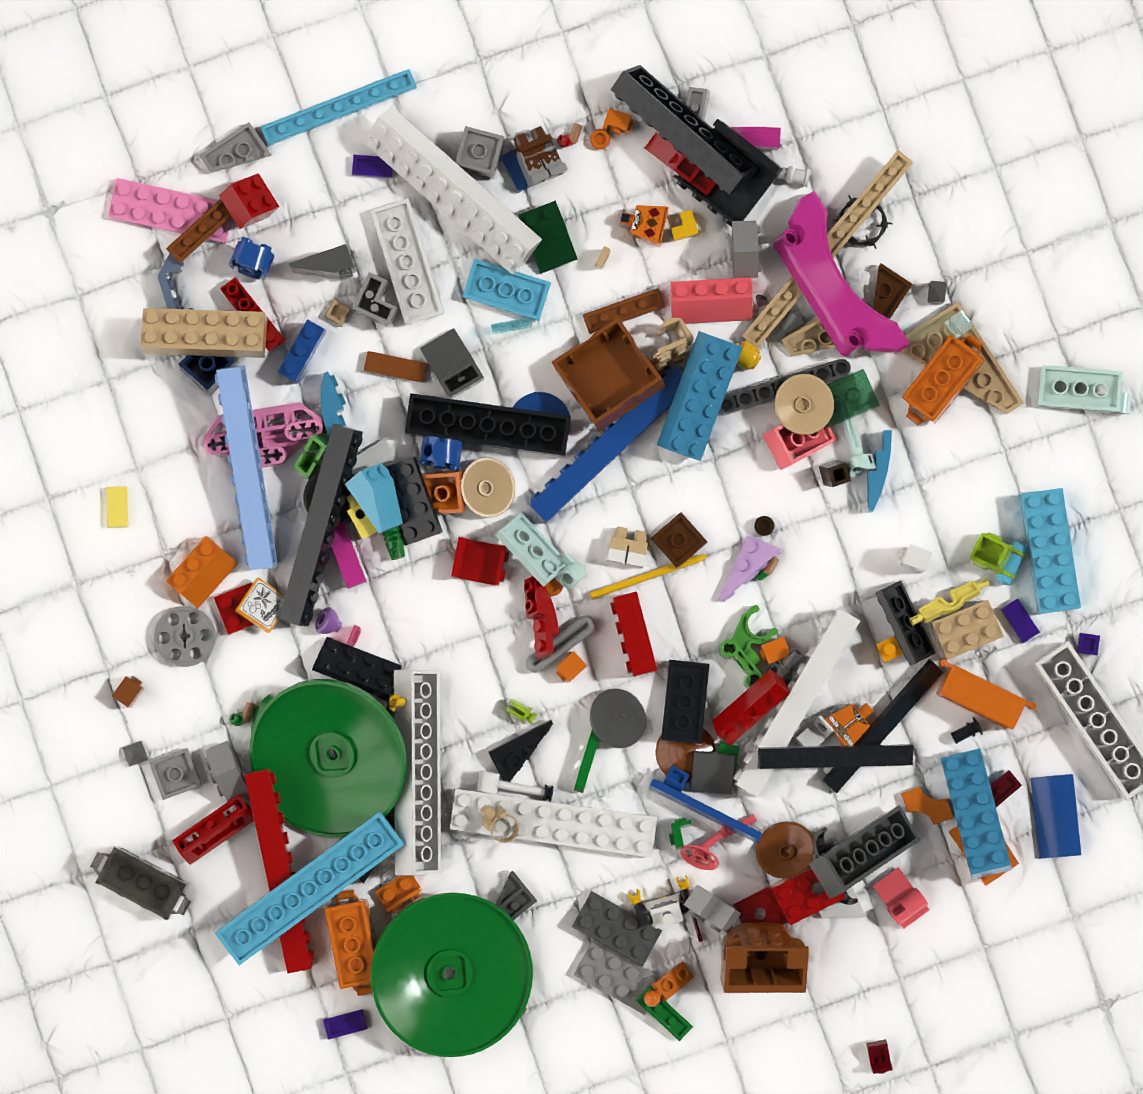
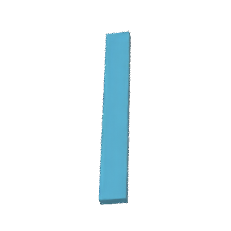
(338, 107)

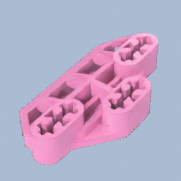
(274, 437)

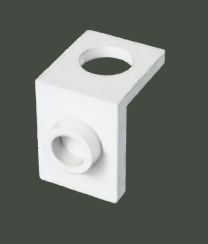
(815, 733)

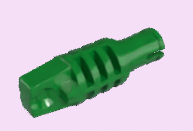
(394, 543)

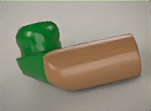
(768, 570)
(242, 717)

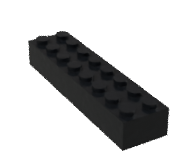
(684, 129)
(488, 425)

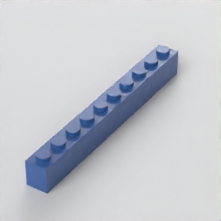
(604, 449)

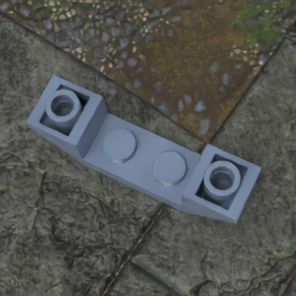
(170, 268)

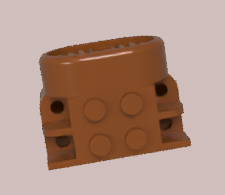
(763, 959)

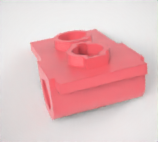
(901, 898)

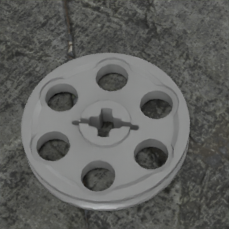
(176, 630)

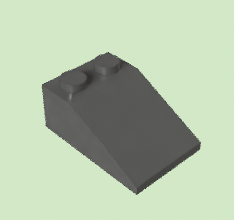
(329, 263)

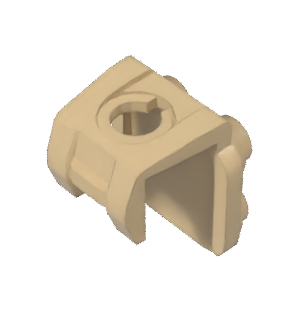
(676, 350)

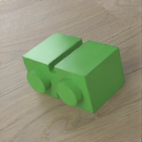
(311, 462)

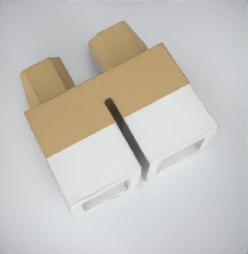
(619, 545)

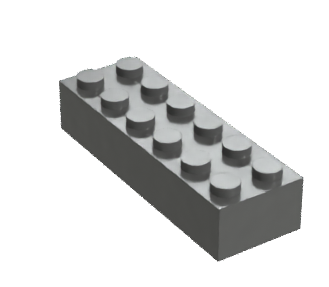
(864, 852)

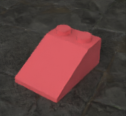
(792, 447)

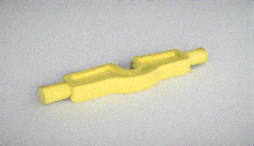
(941, 607)

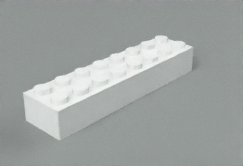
(1093, 717)

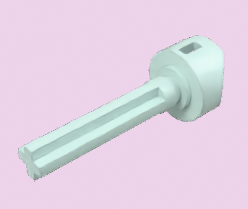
(859, 461)

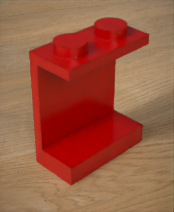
(480, 561)

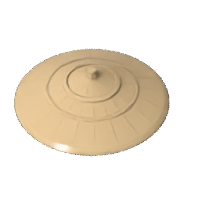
(804, 404)
(488, 487)

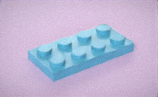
(504, 291)

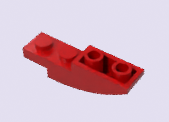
(679, 163)
(243, 301)
(542, 611)

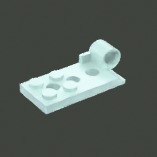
(1113, 401)

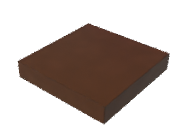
(679, 540)

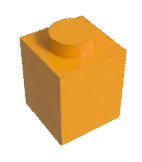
(889, 649)

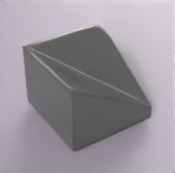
(936, 292)

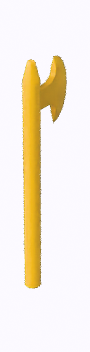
(644, 577)

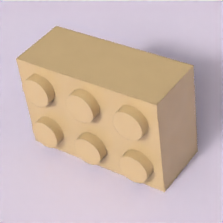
(966, 630)

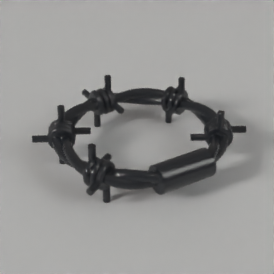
(870, 242)

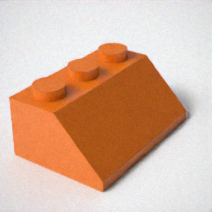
(202, 571)

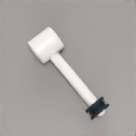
(490, 782)

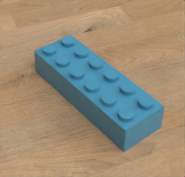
(699, 396)
(976, 814)

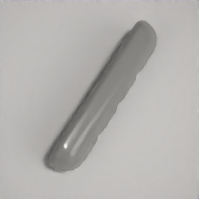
(563, 643)

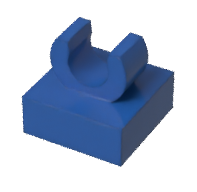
(676, 778)

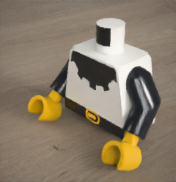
(665, 909)

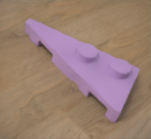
(749, 562)

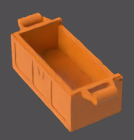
(943, 378)
(981, 696)
(351, 941)

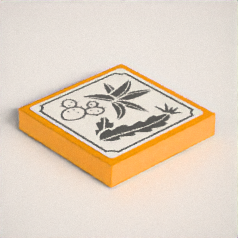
(261, 605)

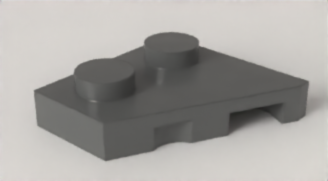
(515, 896)

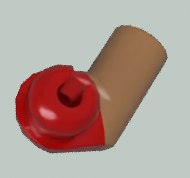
(571, 138)

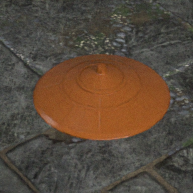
(681, 754)
(785, 850)

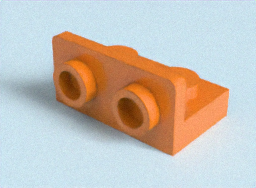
(399, 891)

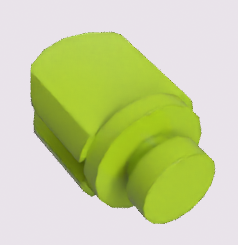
(523, 717)

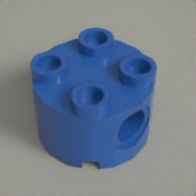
(252, 259)
(440, 453)

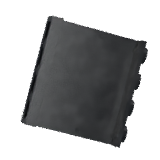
(740, 203)

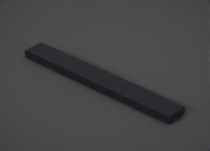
(888, 719)
(835, 756)

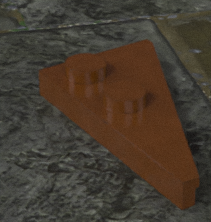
(889, 291)

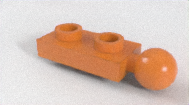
(668, 984)

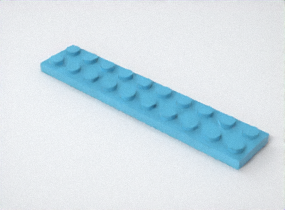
(309, 888)

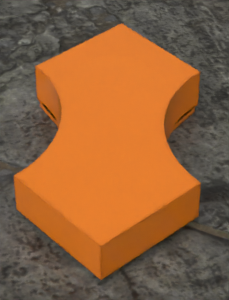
(917, 801)

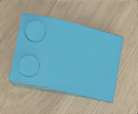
(377, 497)

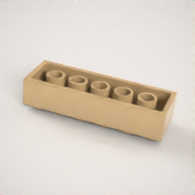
(203, 332)

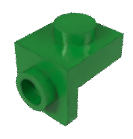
(676, 836)

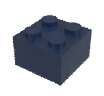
(203, 370)

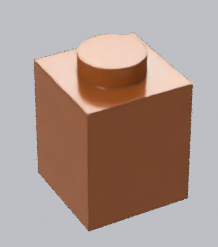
(128, 691)

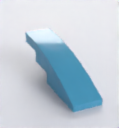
(877, 478)

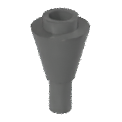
(792, 321)

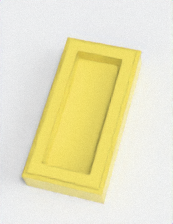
(117, 506)

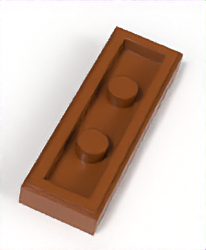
(395, 366)

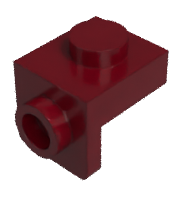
(879, 1056)

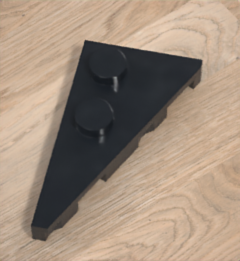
(512, 754)

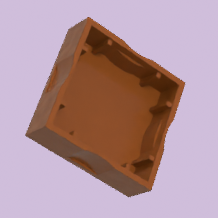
(608, 374)

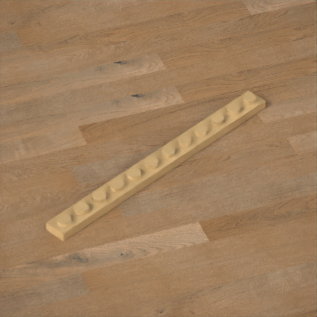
(837, 239)

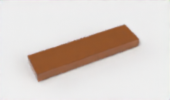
(199, 232)
(624, 310)

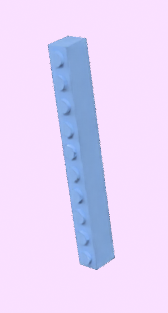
(247, 467)

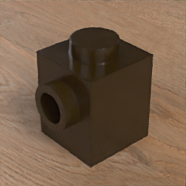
(834, 473)

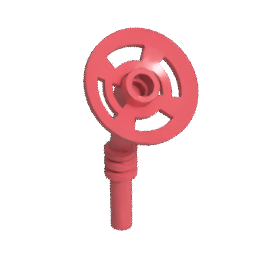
(701, 852)

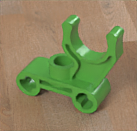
(741, 642)

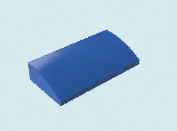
(1056, 816)

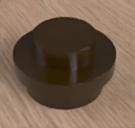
(764, 525)

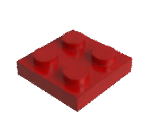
(227, 605)

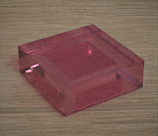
(354, 635)

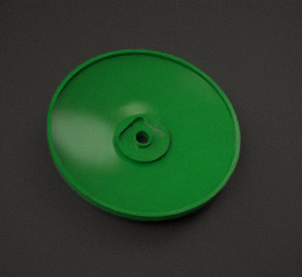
(320, 791)
(488, 981)

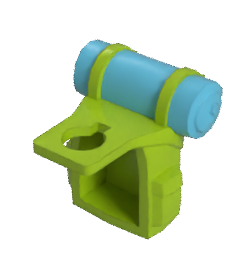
(998, 556)

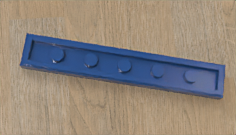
(706, 811)

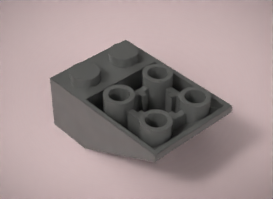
(452, 363)

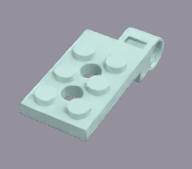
(549, 562)

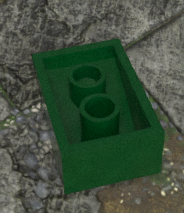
(556, 244)

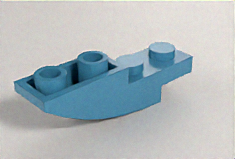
(331, 402)

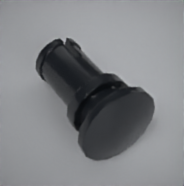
(966, 731)

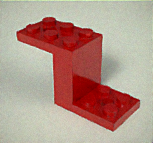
(786, 900)

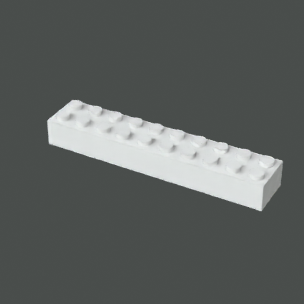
(451, 190)
(802, 694)
(420, 801)
(557, 823)

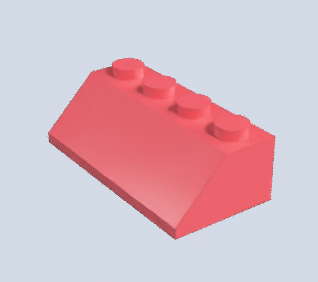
(712, 300)

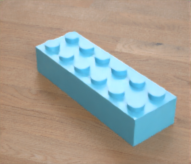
(1050, 551)

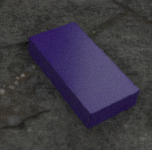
(370, 167)
(1020, 620)
(345, 1024)

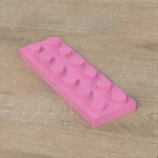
(161, 208)

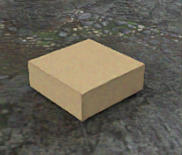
(603, 257)
(337, 312)

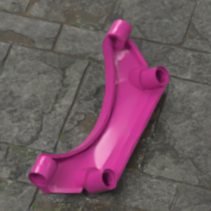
(840, 310)

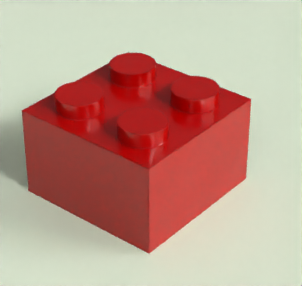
(249, 201)

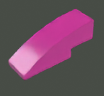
(761, 137)
(347, 557)

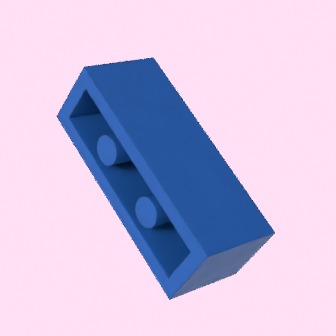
(302, 351)

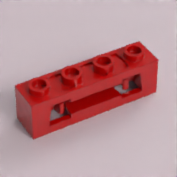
(214, 830)

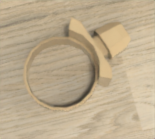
(491, 816)

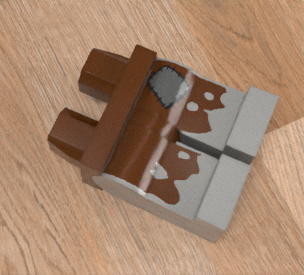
(538, 157)

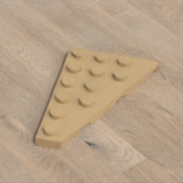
(988, 382)

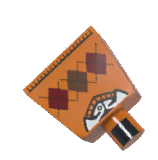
(647, 223)

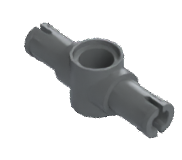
(784, 667)

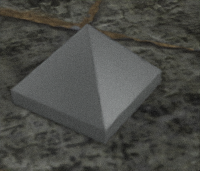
(135, 753)

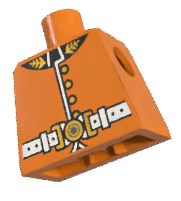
(849, 723)

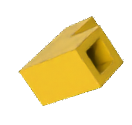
(687, 229)

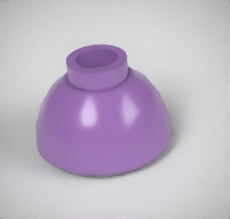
(327, 621)

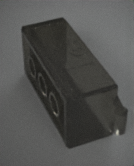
(142, 882)

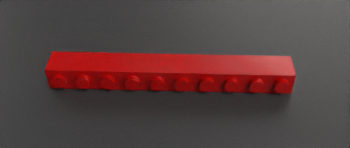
(277, 860)

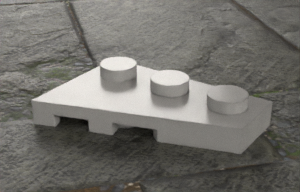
(235, 149)

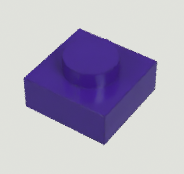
(1088, 644)

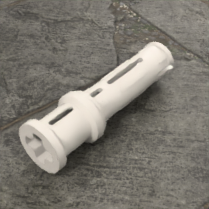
(795, 175)

